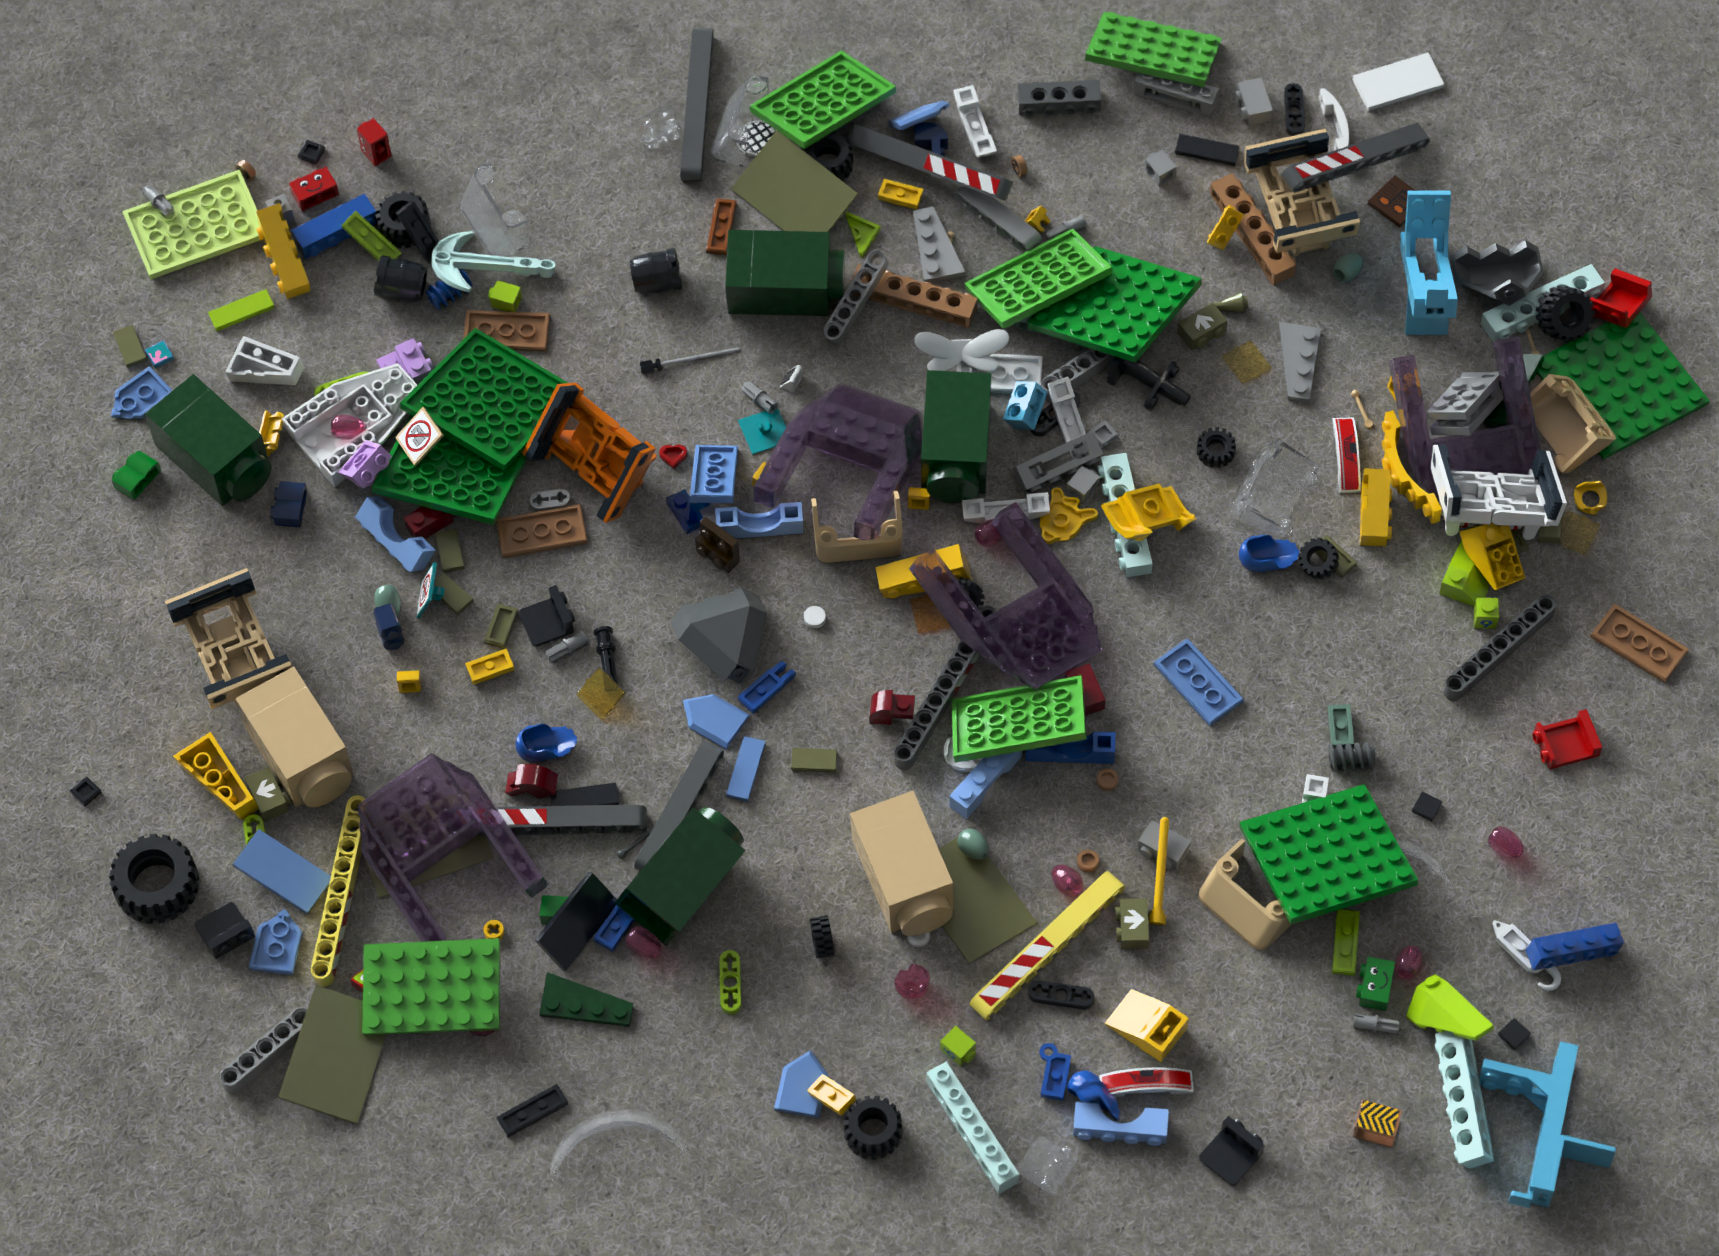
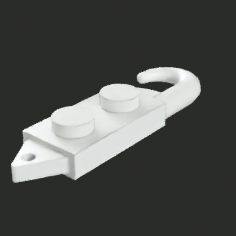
(1515, 944)

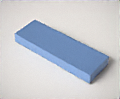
(746, 769)

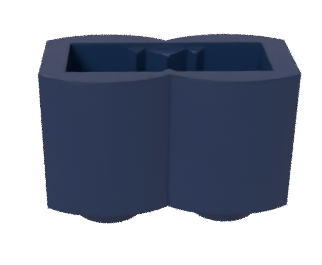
(289, 504)
(388, 626)

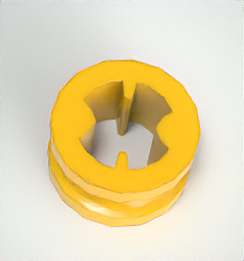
(494, 924)

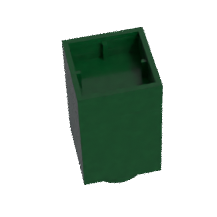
(782, 273)
(955, 435)
(209, 442)
(682, 873)

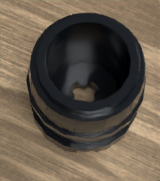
(656, 272)
(400, 279)

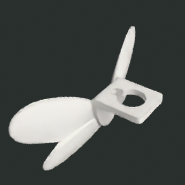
(973, 352)

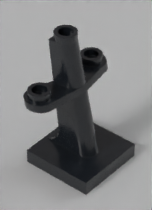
(1151, 378)

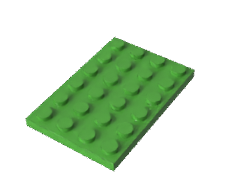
(1153, 49)
(822, 99)
(1038, 278)
(1018, 719)
(431, 987)

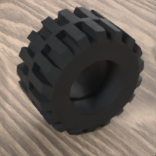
(835, 145)
(386, 214)
(1579, 318)
(876, 1144)

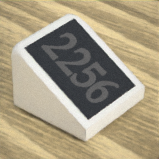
(792, 379)

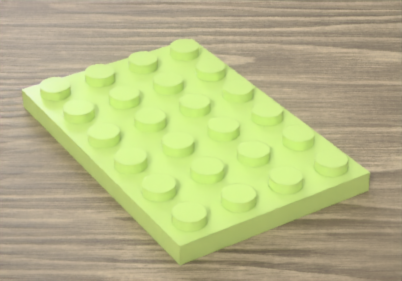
(204, 224)

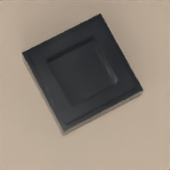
(311, 152)
(85, 791)
(1427, 806)
(1514, 1034)

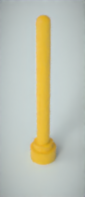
(1157, 915)

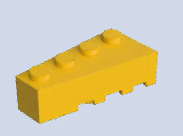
(282, 252)
(897, 579)
(214, 771)

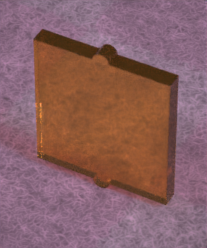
(927, 615)

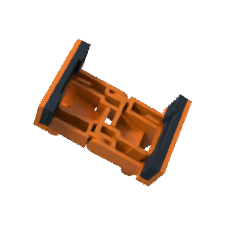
(591, 447)

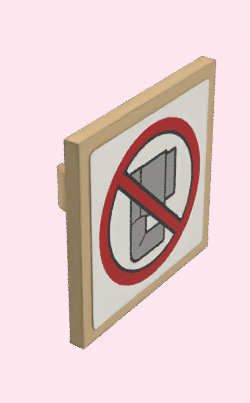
(419, 436)

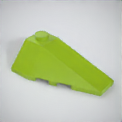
(1463, 579)
(1445, 1009)

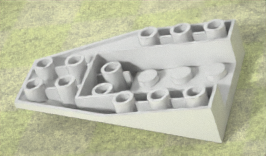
(370, 397)

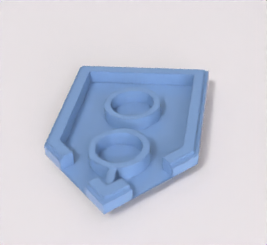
(917, 115)
(139, 395)
(714, 718)
(276, 945)
(794, 1083)

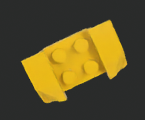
(1147, 509)

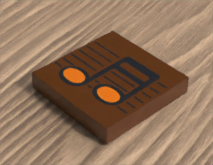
(1392, 200)

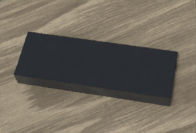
(1207, 149)
(418, 229)
(590, 795)
(532, 1110)

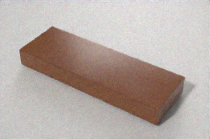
(721, 222)

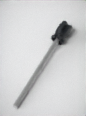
(648, 366)

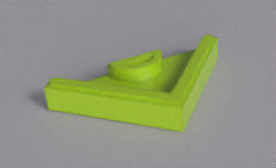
(863, 232)

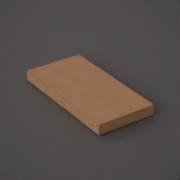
(514, 329)
(541, 531)
(1639, 643)

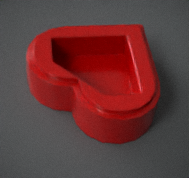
(673, 454)

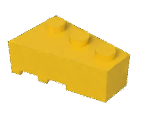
(1375, 507)

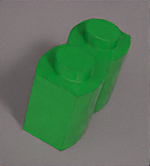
(135, 474)

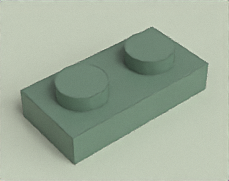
(1340, 725)

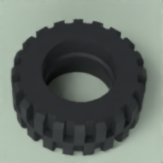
(157, 904)

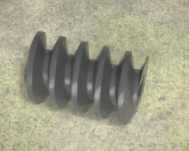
(1351, 756)

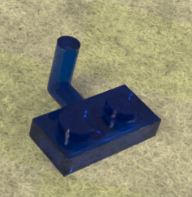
(685, 511)

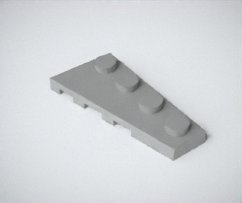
(936, 251)
(1299, 357)

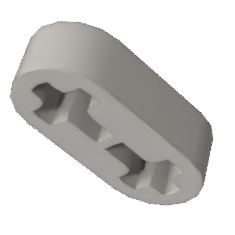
(549, 499)

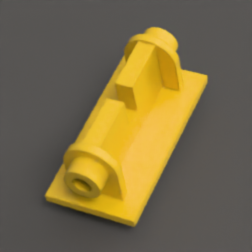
(1225, 228)
(269, 427)

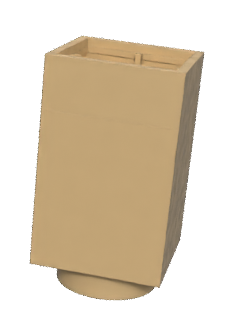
(296, 739)
(903, 865)

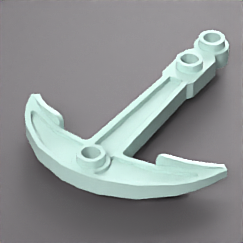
(447, 262)

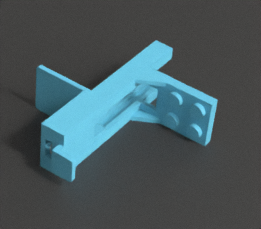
(1428, 301)
(1551, 1099)

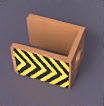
(1377, 1123)

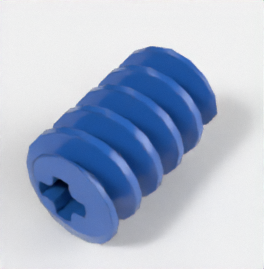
(444, 291)

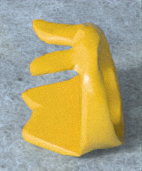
(1596, 486)

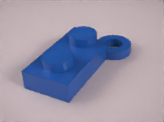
(1055, 1072)

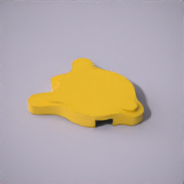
(1064, 517)

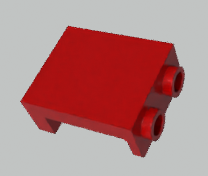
(1622, 298)
(1567, 741)

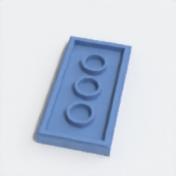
(714, 474)
(1198, 682)
(282, 871)

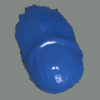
(1265, 553)
(544, 742)
(1092, 1090)

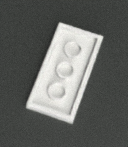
(1398, 81)
(1009, 370)

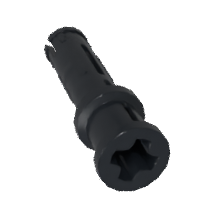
(606, 649)

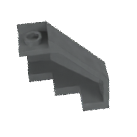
(1499, 271)
(724, 632)

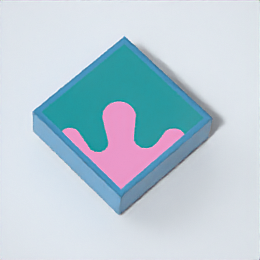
(159, 354)

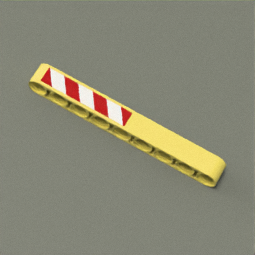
(338, 900)
(1046, 944)

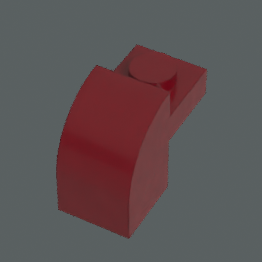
(888, 705)
(532, 779)

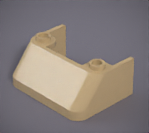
(831, 549)
(1237, 908)

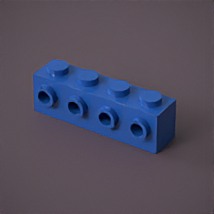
(326, 229)
(1574, 946)

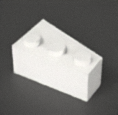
(263, 364)

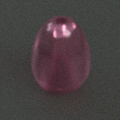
(346, 427)
(986, 534)
(1505, 842)
(1067, 880)
(643, 943)
(1409, 962)

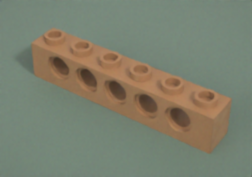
(1276, 270)
(922, 303)

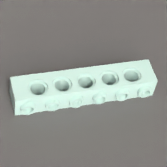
(1494, 319)
(1118, 467)
(972, 1128)
(1479, 1150)

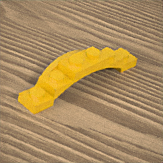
(1398, 476)

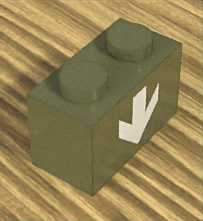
(1202, 327)
(267, 794)
(1133, 924)

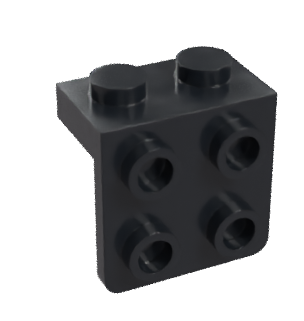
(548, 618)
(224, 929)
(1232, 1151)

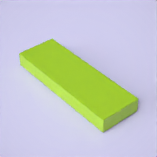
(369, 237)
(241, 310)
(1346, 942)

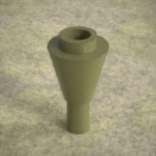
(1235, 303)

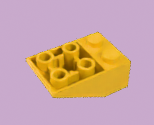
(1493, 553)
(1148, 1024)

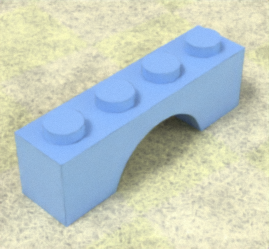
(377, 518)
(782, 520)
(974, 787)
(1148, 1127)

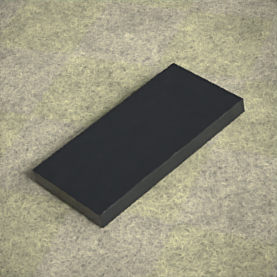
(576, 921)

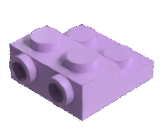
(410, 358)
(365, 464)

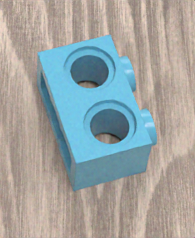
(1025, 405)

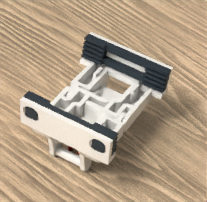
(1500, 497)

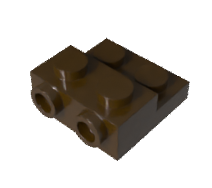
(717, 545)

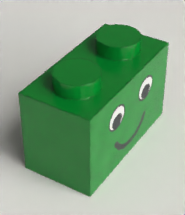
(1376, 983)

